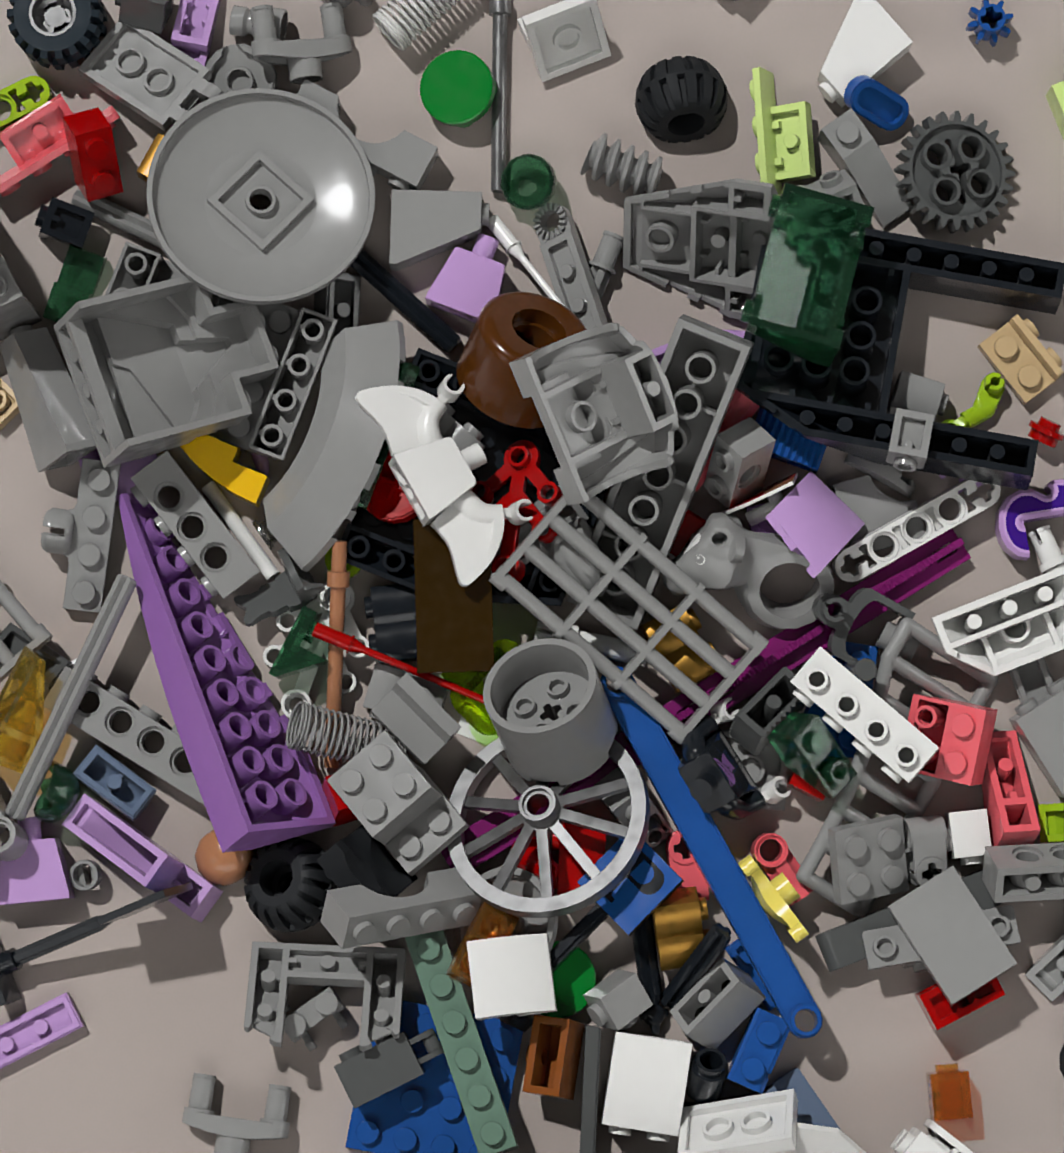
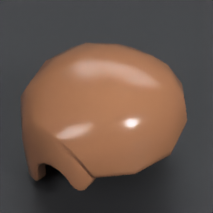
(221, 867)

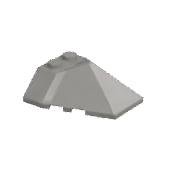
(700, 239)

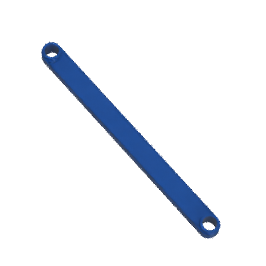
(715, 863)

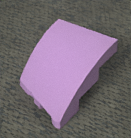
(814, 522)

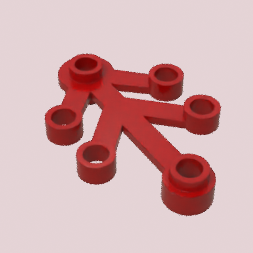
(518, 475)

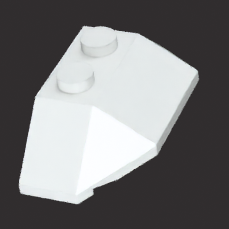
(1007, 626)

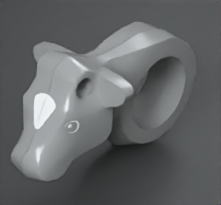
(730, 556)

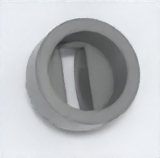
(80, 878)

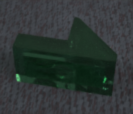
(292, 656)

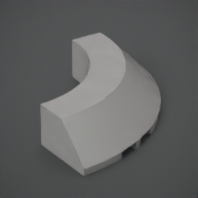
(340, 445)

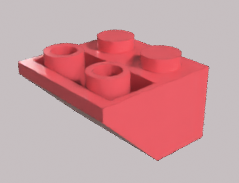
(961, 733)

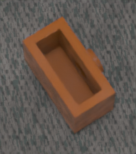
(553, 1057)

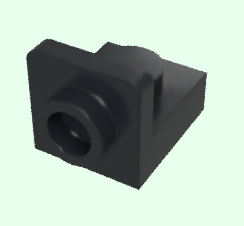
(64, 222)

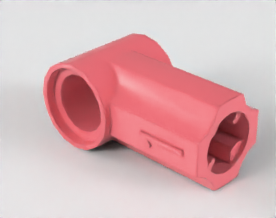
(784, 862)

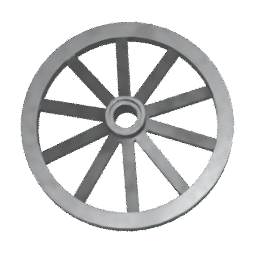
(544, 825)

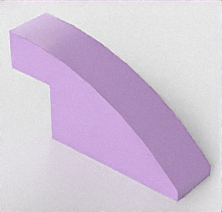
(140, 856)

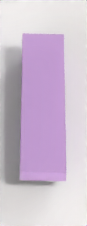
(195, 28)

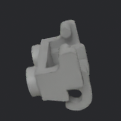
(312, 1013)

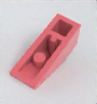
(1008, 793)

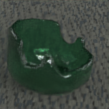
(528, 182)
(58, 794)

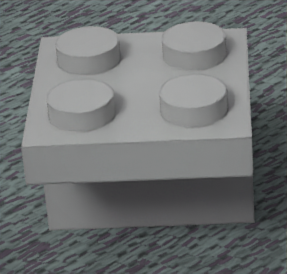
(398, 803)

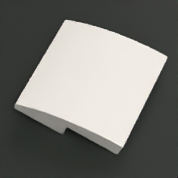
(511, 976)

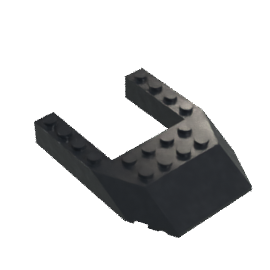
(850, 398)

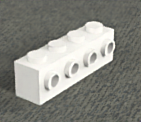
(863, 714)

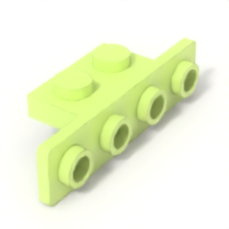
(782, 134)

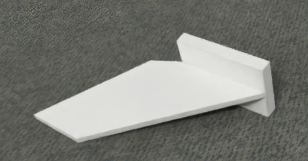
(757, 1126)

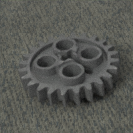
(923, 177)

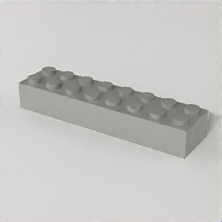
(703, 376)

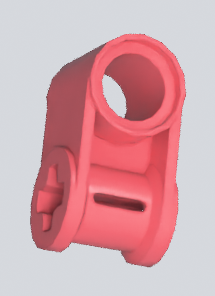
(685, 867)

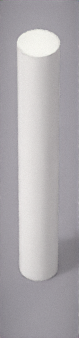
(240, 530)

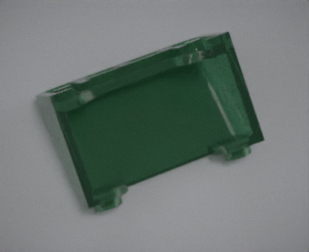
(807, 272)

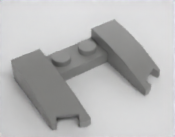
(372, 968)

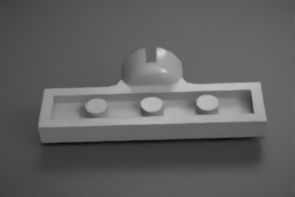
(85, 535)

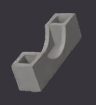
(402, 160)
(364, 917)

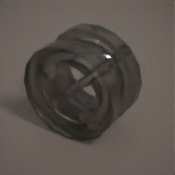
(267, 536)

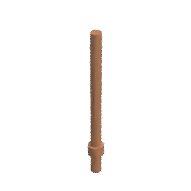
(338, 580)

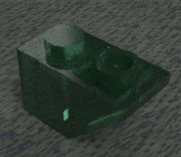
(812, 753)

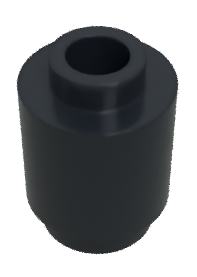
(707, 1075)

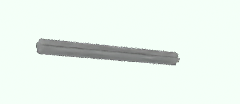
(70, 697)

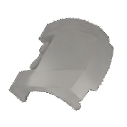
(601, 408)

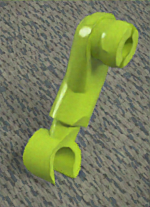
(985, 404)

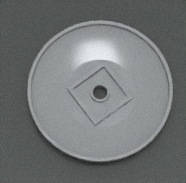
(270, 147)

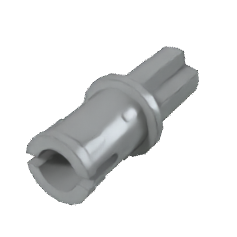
(605, 259)

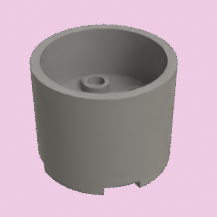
(550, 711)

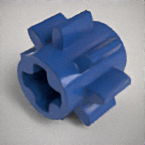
(983, 30)

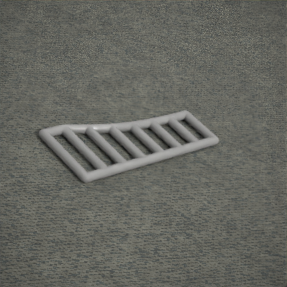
(841, 809)

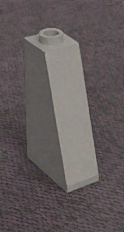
(46, 399)

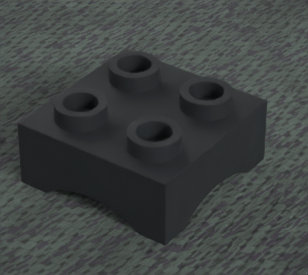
(365, 862)

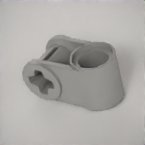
(925, 846)

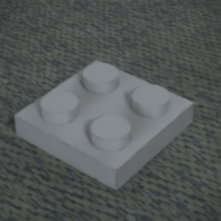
(868, 859)

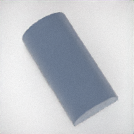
(115, 783)

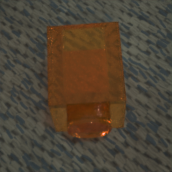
(949, 1093)

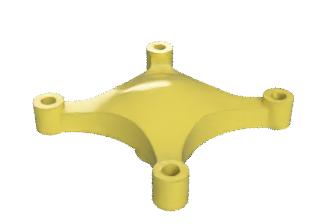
(775, 897)

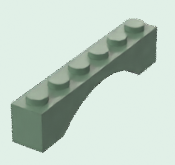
(461, 1044)

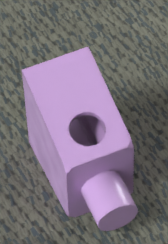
(468, 280)
(38, 873)

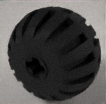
(681, 99)
(287, 885)

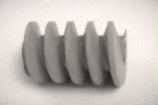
(622, 166)

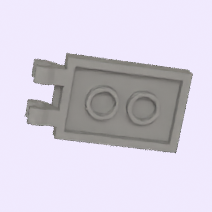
(148, 74)

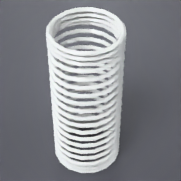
(407, 26)

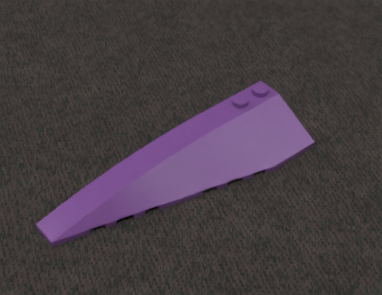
(223, 713)

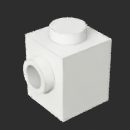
(967, 835)

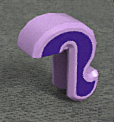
(1022, 508)

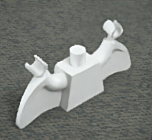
(439, 475)

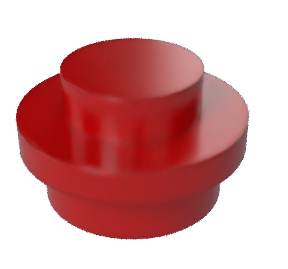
(1045, 431)

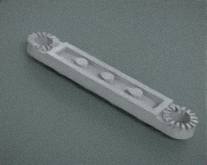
(568, 266)

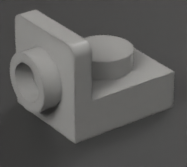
(910, 440)

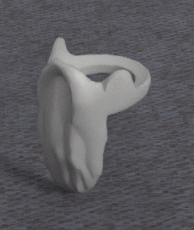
(572, 561)

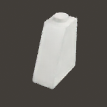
(864, 46)

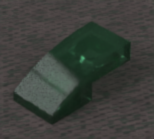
(75, 283)

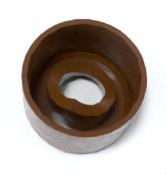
(502, 333)

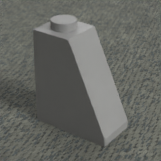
(432, 223)

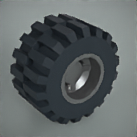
(57, 29)

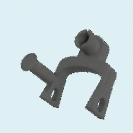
(842, 620)

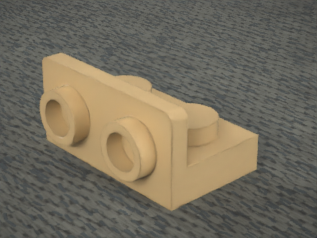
(1022, 358)

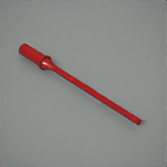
(351, 644)

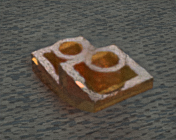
(486, 924)

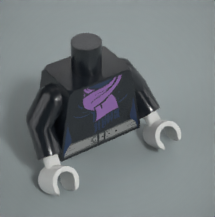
(716, 772)

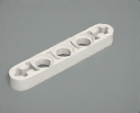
(897, 529)

